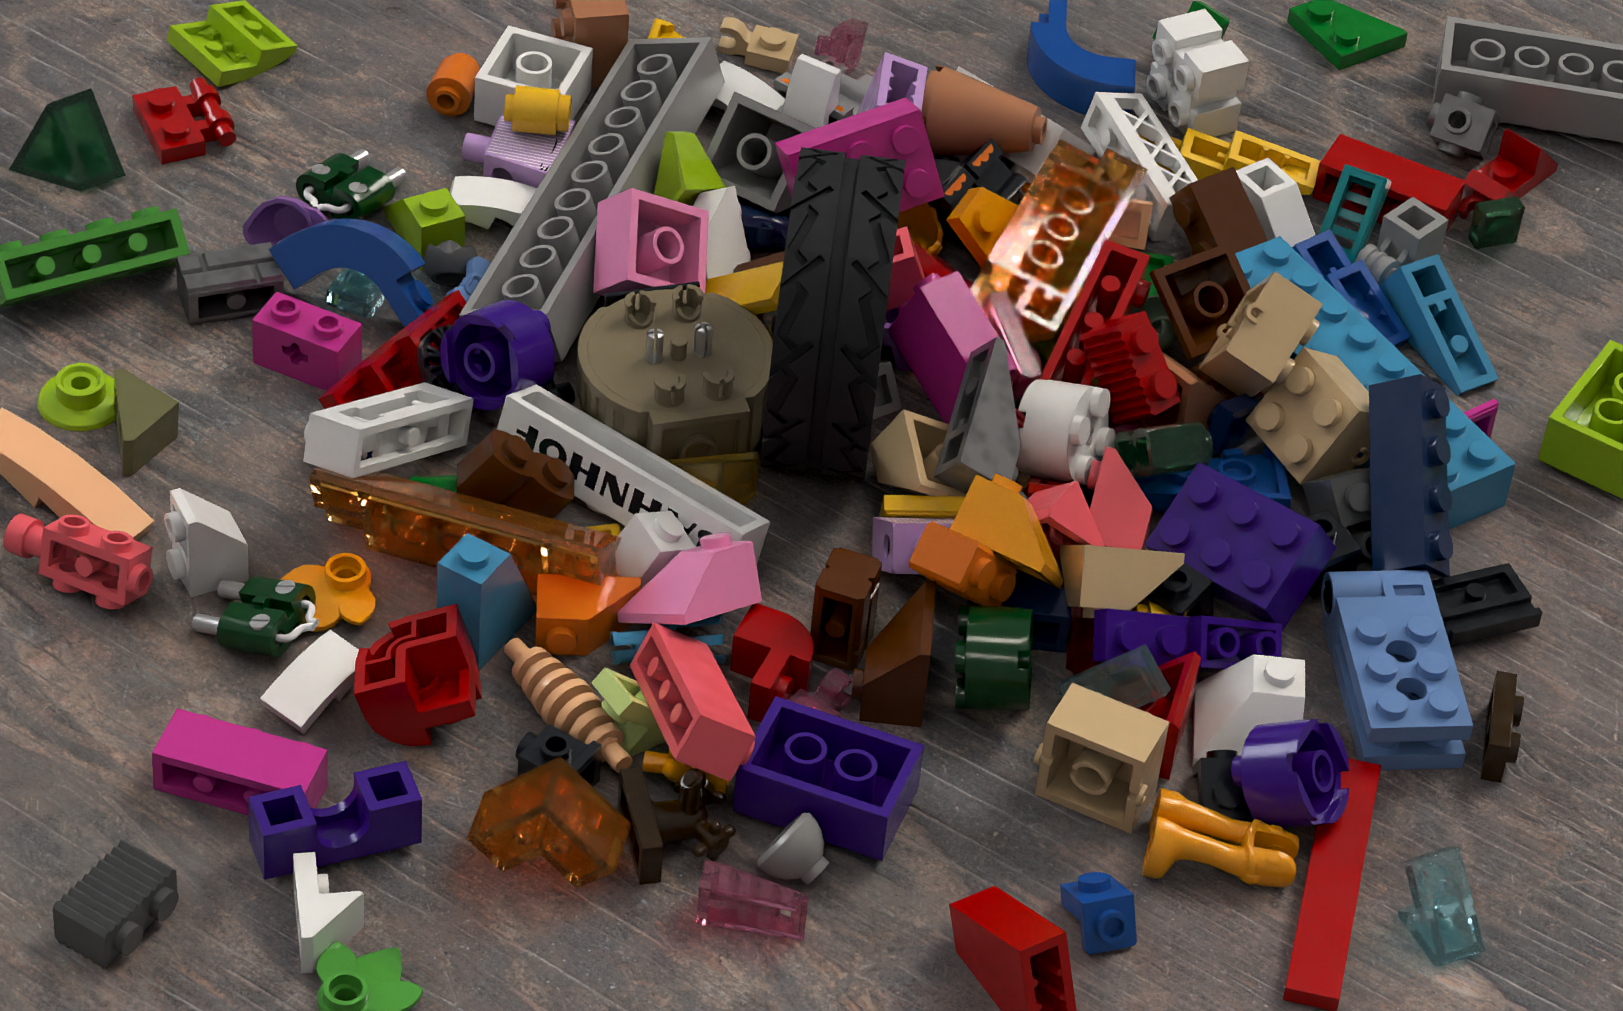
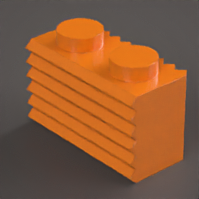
(963, 566)

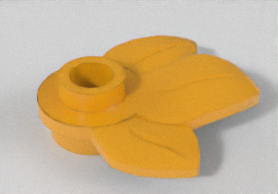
(339, 590)

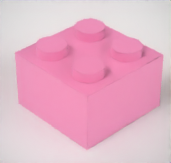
(648, 243)

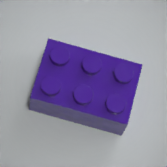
(1244, 543)
(836, 769)

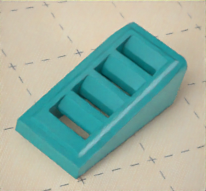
(1380, 187)

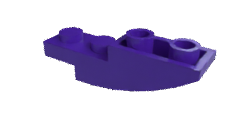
(1168, 637)

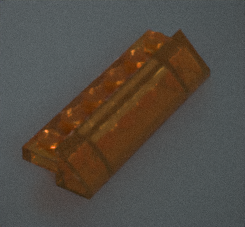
(1058, 235)
(428, 521)

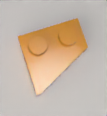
(981, 221)

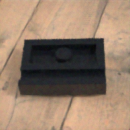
(1484, 604)

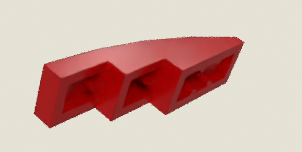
(395, 361)

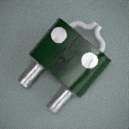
(344, 190)
(263, 617)

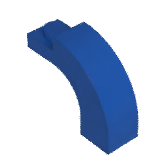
(1067, 70)
(360, 247)

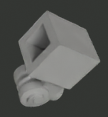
(1405, 236)

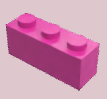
(231, 762)

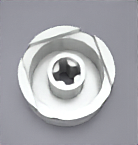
(1063, 430)

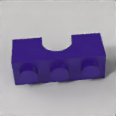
(374, 818)

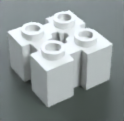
(1197, 74)

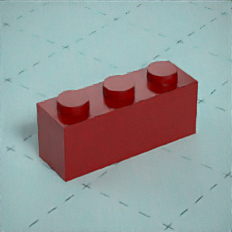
(1408, 178)

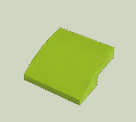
(231, 43)

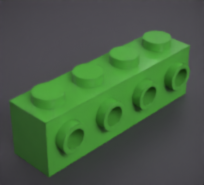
(90, 256)

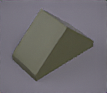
(143, 419)

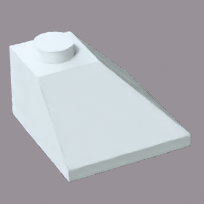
(1245, 696)

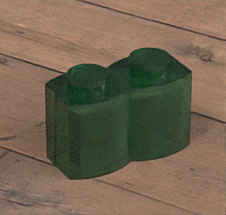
(1164, 449)

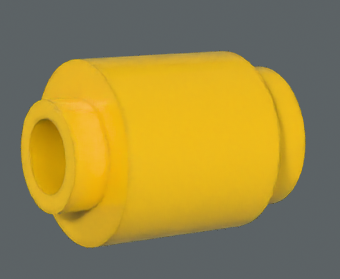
(538, 110)

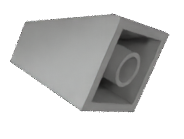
(747, 154)

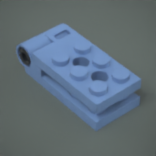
(1395, 669)

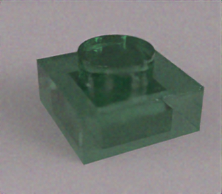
(1496, 222)

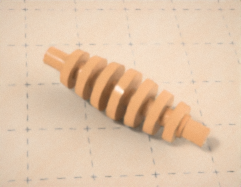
(566, 701)

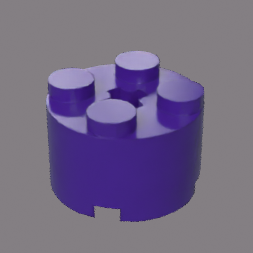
(498, 352)
(1293, 773)

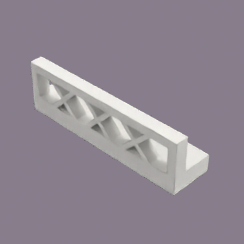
(1117, 130)

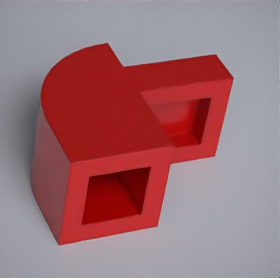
(774, 653)

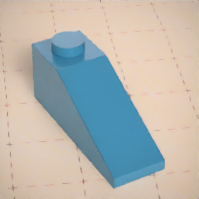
(1439, 324)

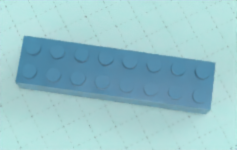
(1478, 469)

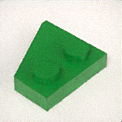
(1344, 33)

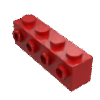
(1109, 292)

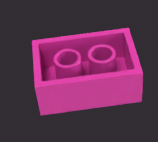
(884, 131)

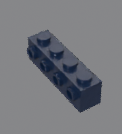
(1409, 476)

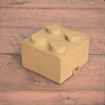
(1262, 337)
(1315, 418)
(1101, 757)

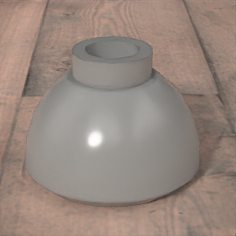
(795, 851)

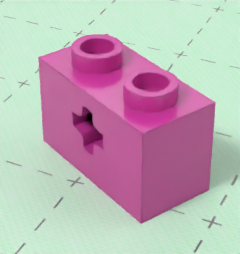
(305, 341)

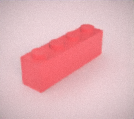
(692, 702)

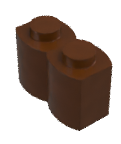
(513, 475)

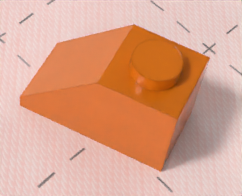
(579, 615)

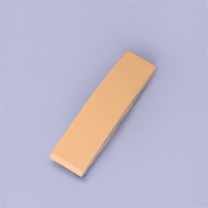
(63, 480)

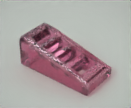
(737, 902)

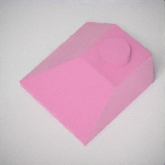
(698, 584)

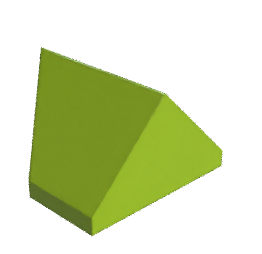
(685, 169)

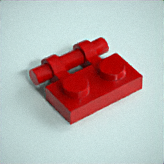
(171, 123)

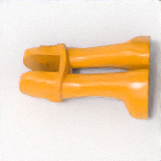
(1260, 851)

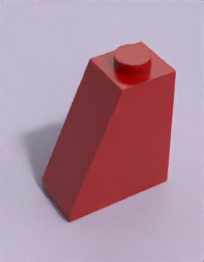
(1013, 952)

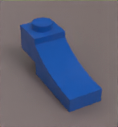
(1354, 284)

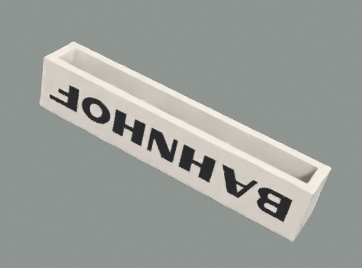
(622, 476)

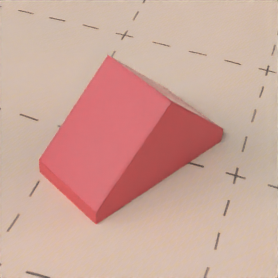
(1065, 517)

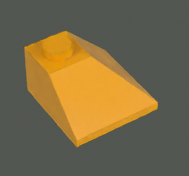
(1007, 525)

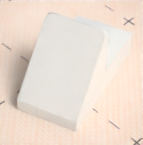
(320, 914)

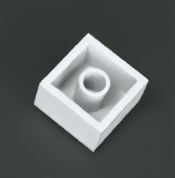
(531, 61)

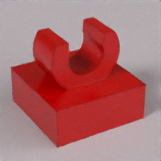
(1480, 189)

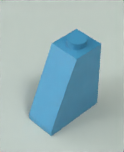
(487, 592)

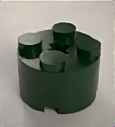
(994, 657)

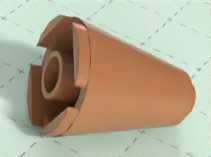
(967, 113)

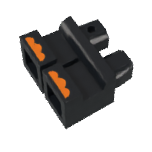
(979, 169)

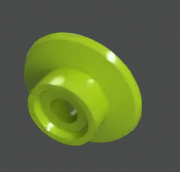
(78, 398)

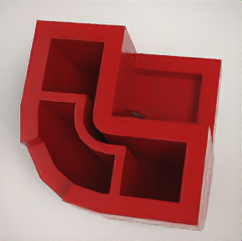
(418, 676)

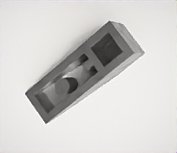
(983, 424)

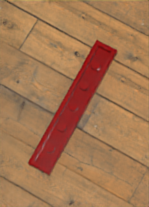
(1332, 895)

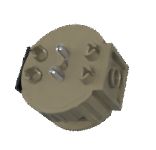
(676, 371)

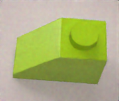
(427, 220)

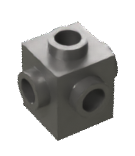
(1474, 136)

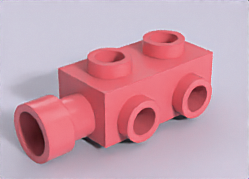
(84, 557)

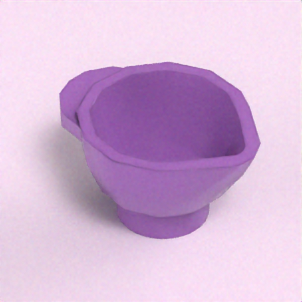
(278, 219)

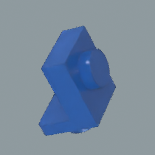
(1103, 910)

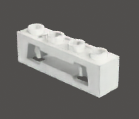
(390, 426)

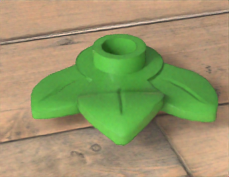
(364, 982)

